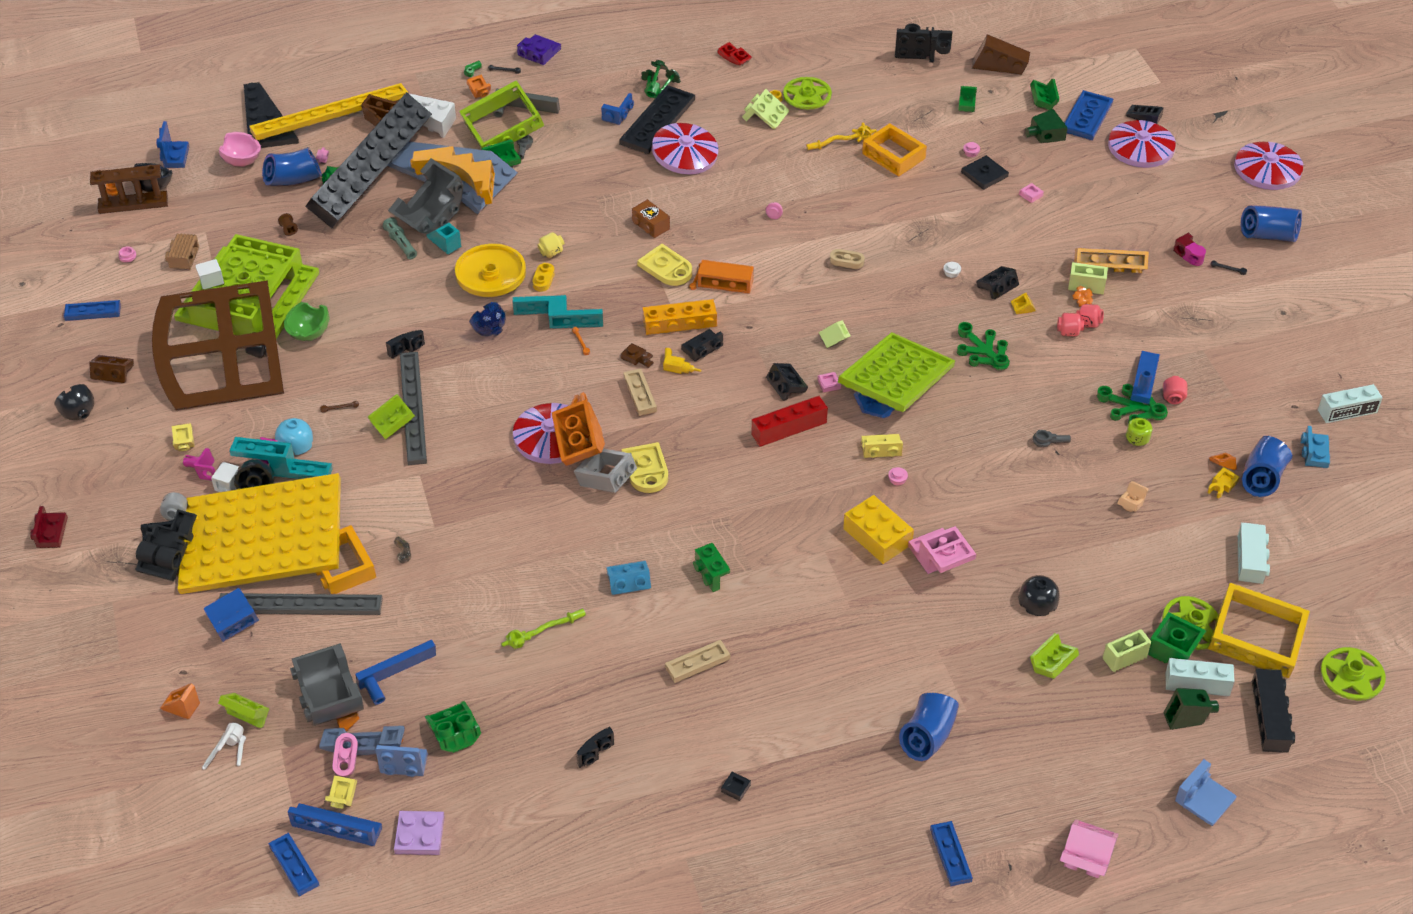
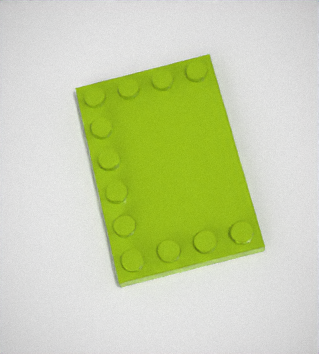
(896, 372)

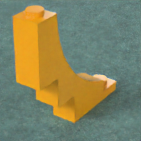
(477, 174)

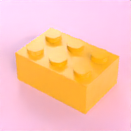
(878, 529)

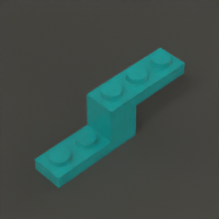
(557, 311)
(280, 458)

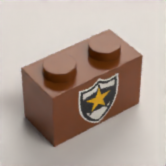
(650, 218)

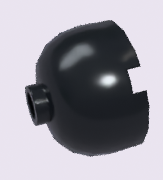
(75, 403)
(253, 474)
(1039, 595)

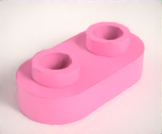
(344, 755)

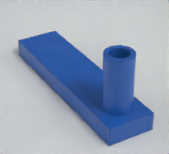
(1145, 377)
(369, 677)

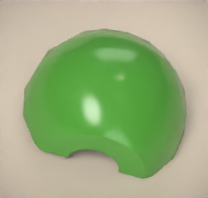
(306, 322)

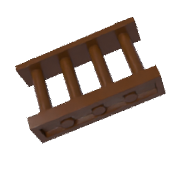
(133, 201)

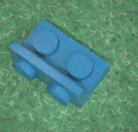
(1315, 449)
(629, 577)

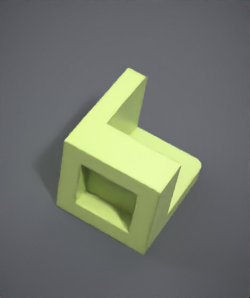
(834, 334)

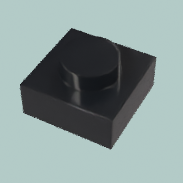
(736, 786)

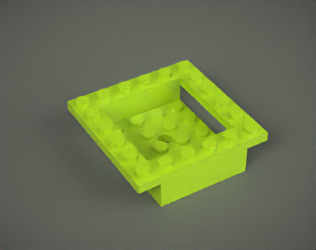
(258, 262)

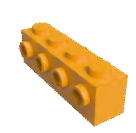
(1113, 259)
(679, 317)

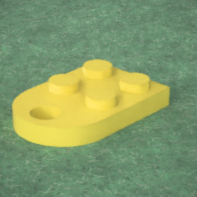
(666, 266)
(650, 467)

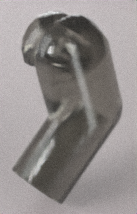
(405, 554)

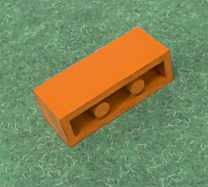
(725, 276)

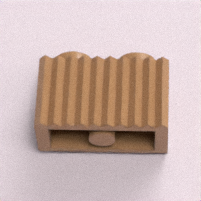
(182, 251)

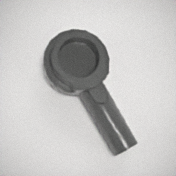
(524, 144)
(1044, 438)

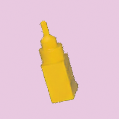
(677, 364)

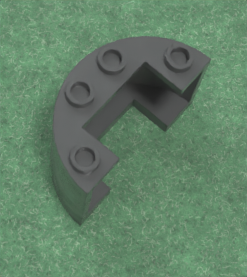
(433, 202)
(326, 685)

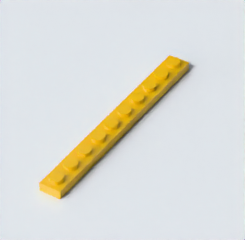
(322, 113)

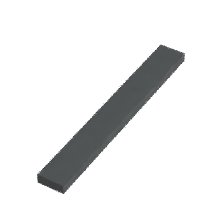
(413, 399)
(314, 604)

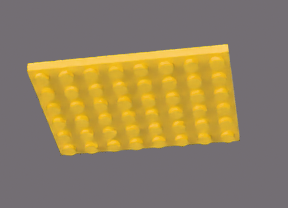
(262, 533)

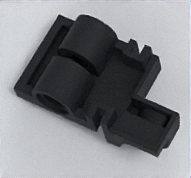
(919, 43)
(165, 547)

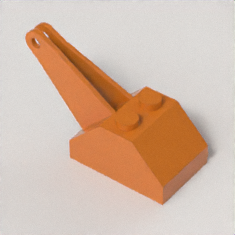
(577, 431)

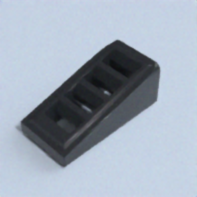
(1145, 113)

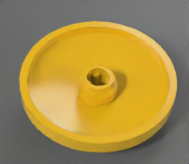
(490, 270)

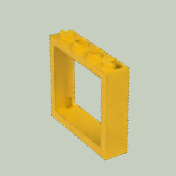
(1248, 652)

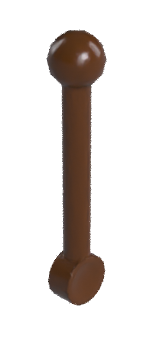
(324, 408)

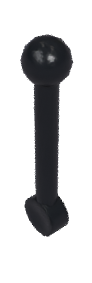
(517, 70)
(1242, 271)

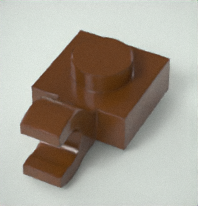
(636, 354)

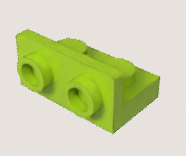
(244, 709)

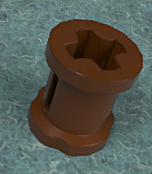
(289, 227)

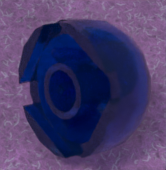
(489, 321)

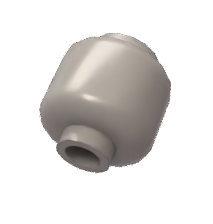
(171, 503)

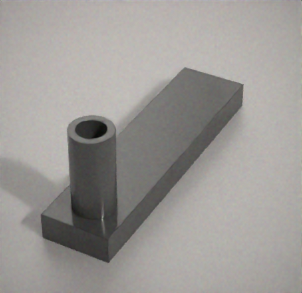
(540, 102)

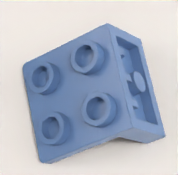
(401, 760)
(1203, 795)

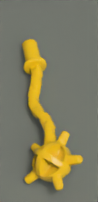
(861, 133)

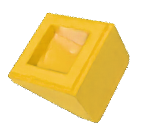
(1023, 304)

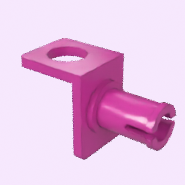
(201, 464)

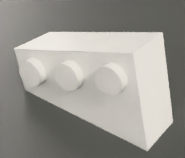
(442, 114)

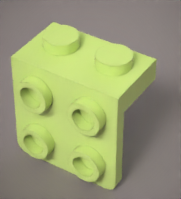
(767, 108)

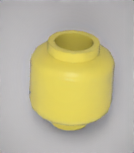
(550, 245)

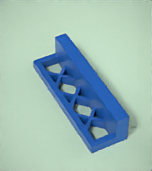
(335, 824)

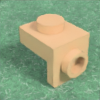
(1133, 497)

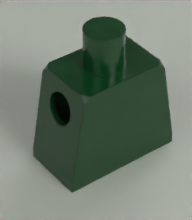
(1047, 127)
(1189, 708)

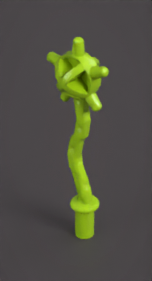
(517, 639)

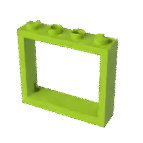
(495, 101)

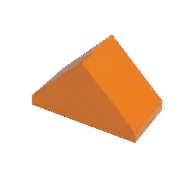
(182, 701)

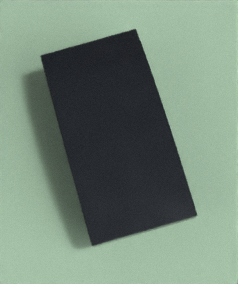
(408, 341)
(589, 750)

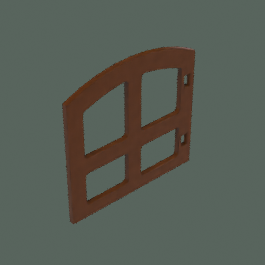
(226, 343)

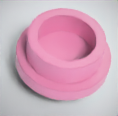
(971, 149)
(322, 155)
(774, 210)
(127, 254)
(897, 476)

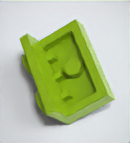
(391, 416)
(1053, 657)

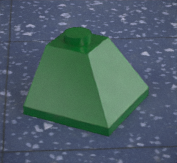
(1175, 639)

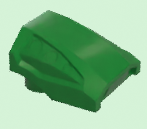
(454, 727)

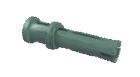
(410, 252)

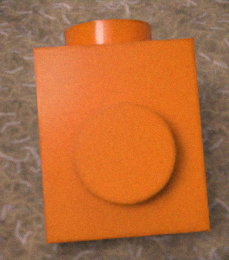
(478, 86)

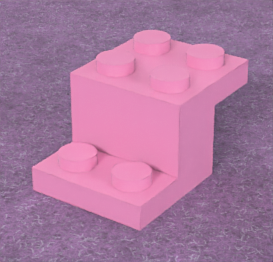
(942, 550)
(1089, 848)

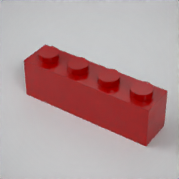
(789, 421)

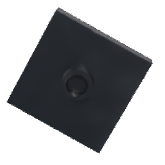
(984, 172)

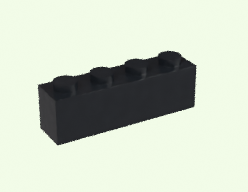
(1272, 710)

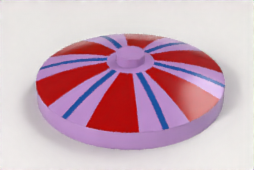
(1142, 143)
(685, 148)
(1268, 165)
(536, 435)

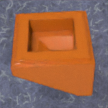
(1225, 460)
(348, 721)

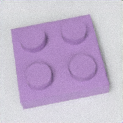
(419, 832)

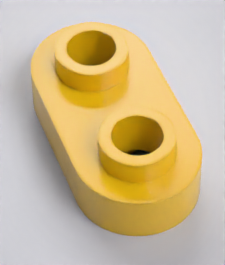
(543, 277)

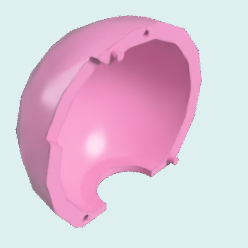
(239, 149)

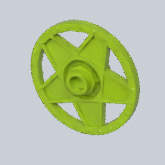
(807, 93)
(1198, 617)
(1353, 673)

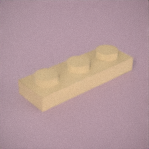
(640, 392)
(697, 661)

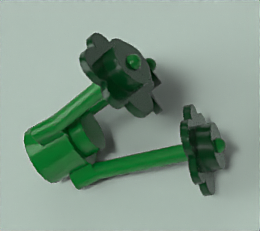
(652, 87)

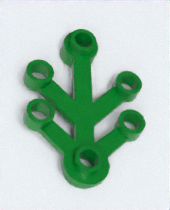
(998, 361)
(1155, 410)

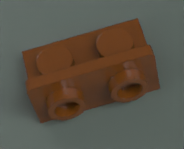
(110, 368)

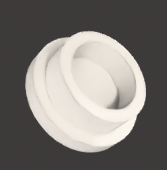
(952, 269)

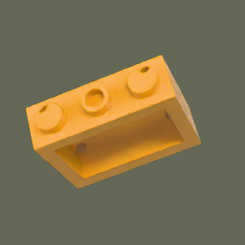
(896, 165)
(354, 576)

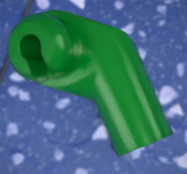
(470, 68)

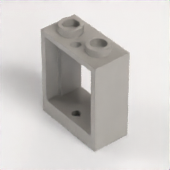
(589, 476)

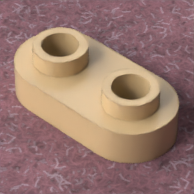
(847, 259)

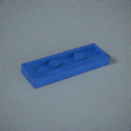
(92, 310)
(951, 853)
(293, 864)

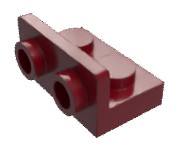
(48, 528)

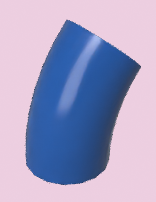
(290, 168)
(1271, 223)
(1265, 466)
(928, 726)

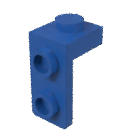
(617, 114)
(872, 407)

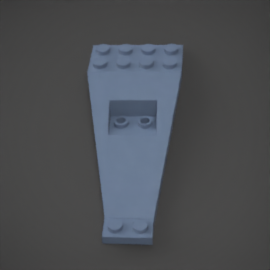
(502, 170)

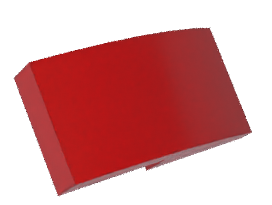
(734, 55)

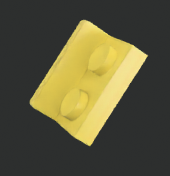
(881, 445)

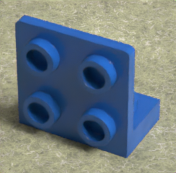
(171, 153)
(231, 614)

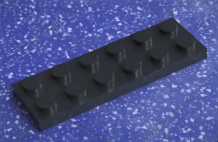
(661, 112)

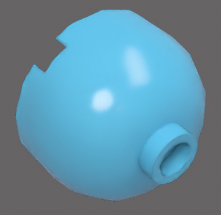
(297, 433)

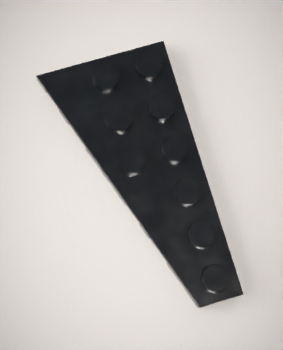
(260, 109)

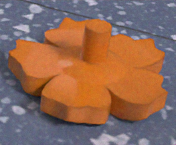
(1083, 296)

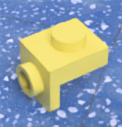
(183, 437)
(341, 792)

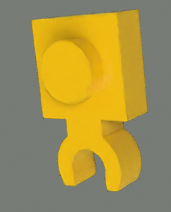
(1223, 481)

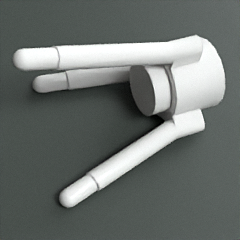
(231, 736)

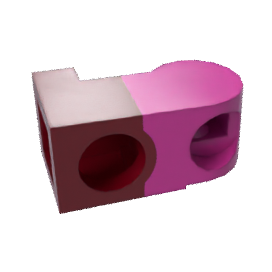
(1189, 250)

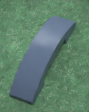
(366, 740)

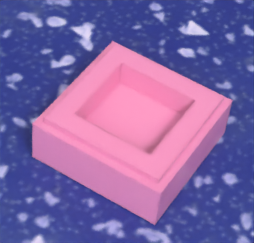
(1031, 193)
(828, 382)

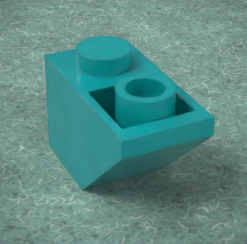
(446, 238)

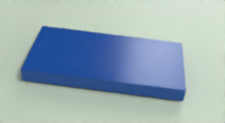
(1088, 114)

